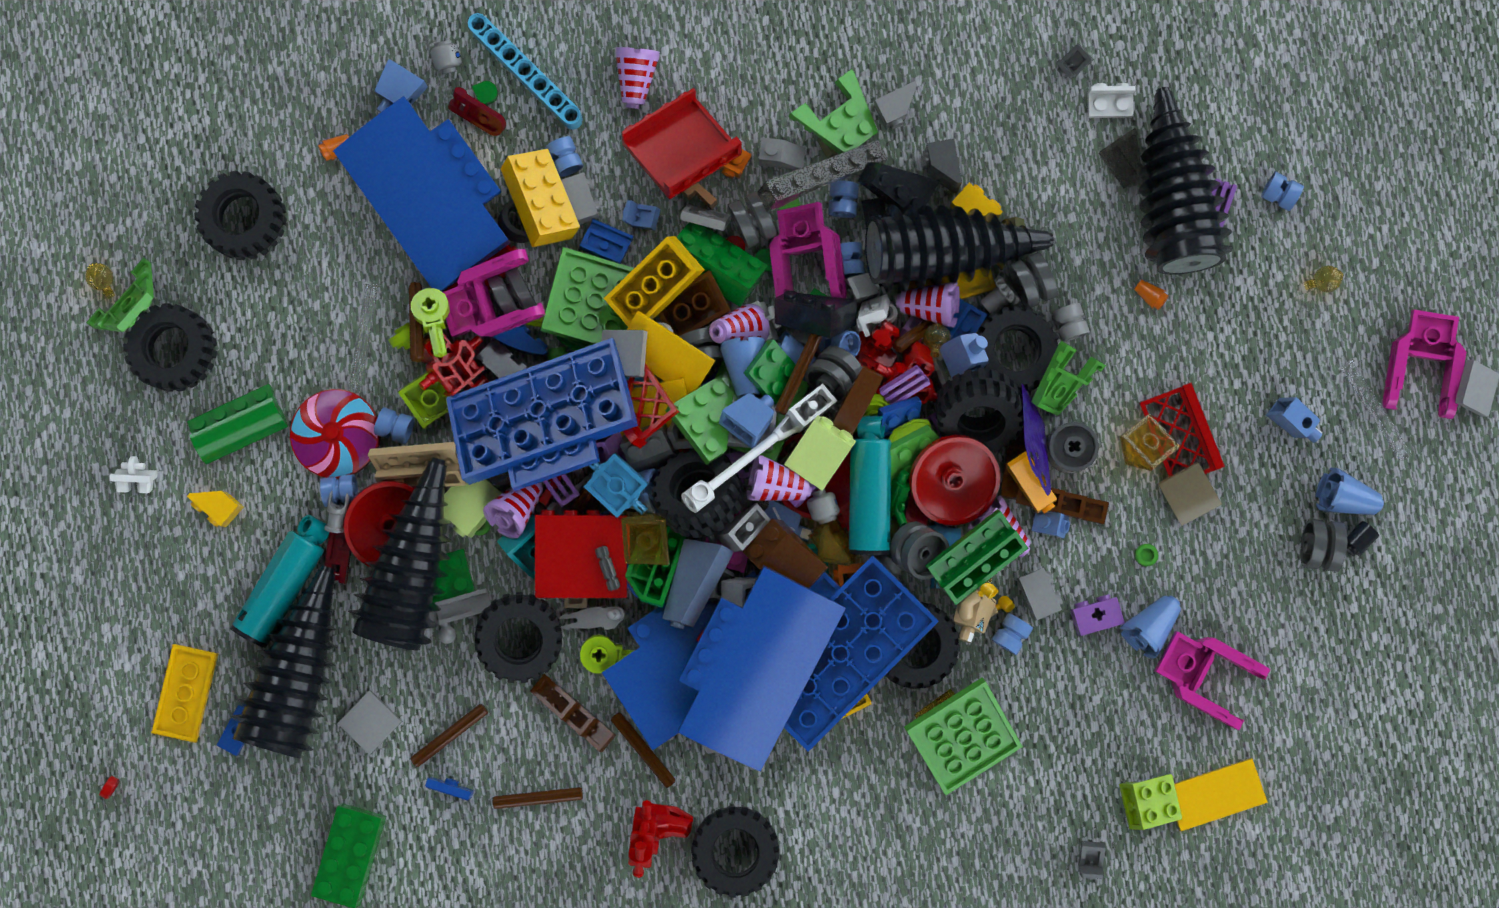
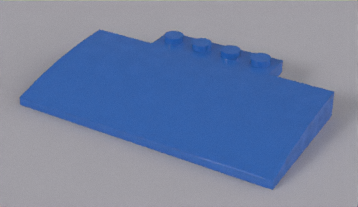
(425, 191)
(542, 417)
(869, 640)
(755, 666)
(650, 675)

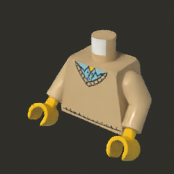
(977, 609)

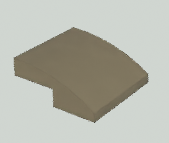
(1189, 493)

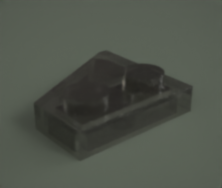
(1124, 158)

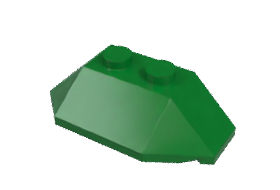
(654, 581)

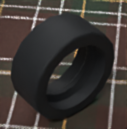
(512, 233)

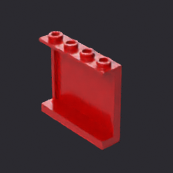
(680, 144)
(567, 555)

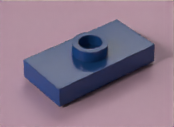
(226, 741)
(449, 787)

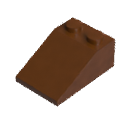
(696, 306)
(785, 553)

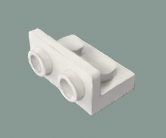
(1110, 101)
(872, 312)

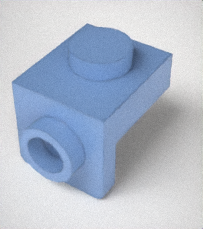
(640, 215)
(1051, 523)

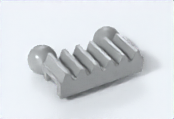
(460, 608)

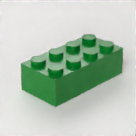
(732, 267)
(348, 856)

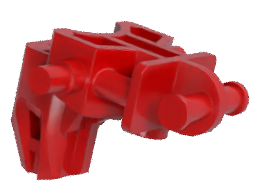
(878, 346)
(914, 355)
(455, 369)
(649, 826)

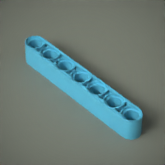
(520, 62)

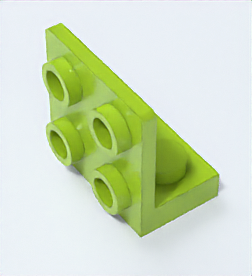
(1150, 802)

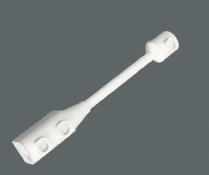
(795, 421)

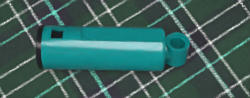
(870, 489)
(281, 582)

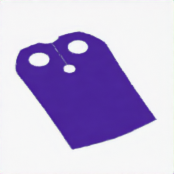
(1035, 440)

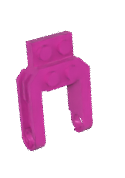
(801, 233)
(471, 303)
(1430, 338)
(1187, 664)

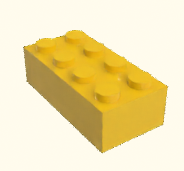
(540, 197)
(655, 281)

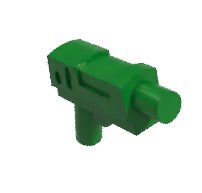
(899, 492)

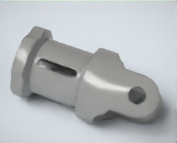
(336, 515)

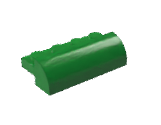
(236, 424)
(976, 557)

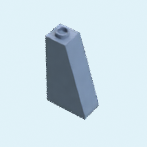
(694, 581)

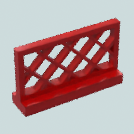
(1198, 422)
(636, 435)

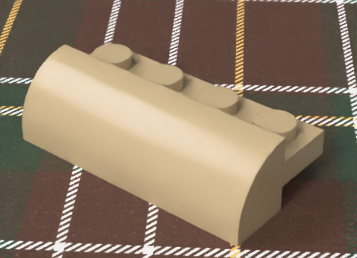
(409, 462)

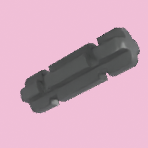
(607, 568)

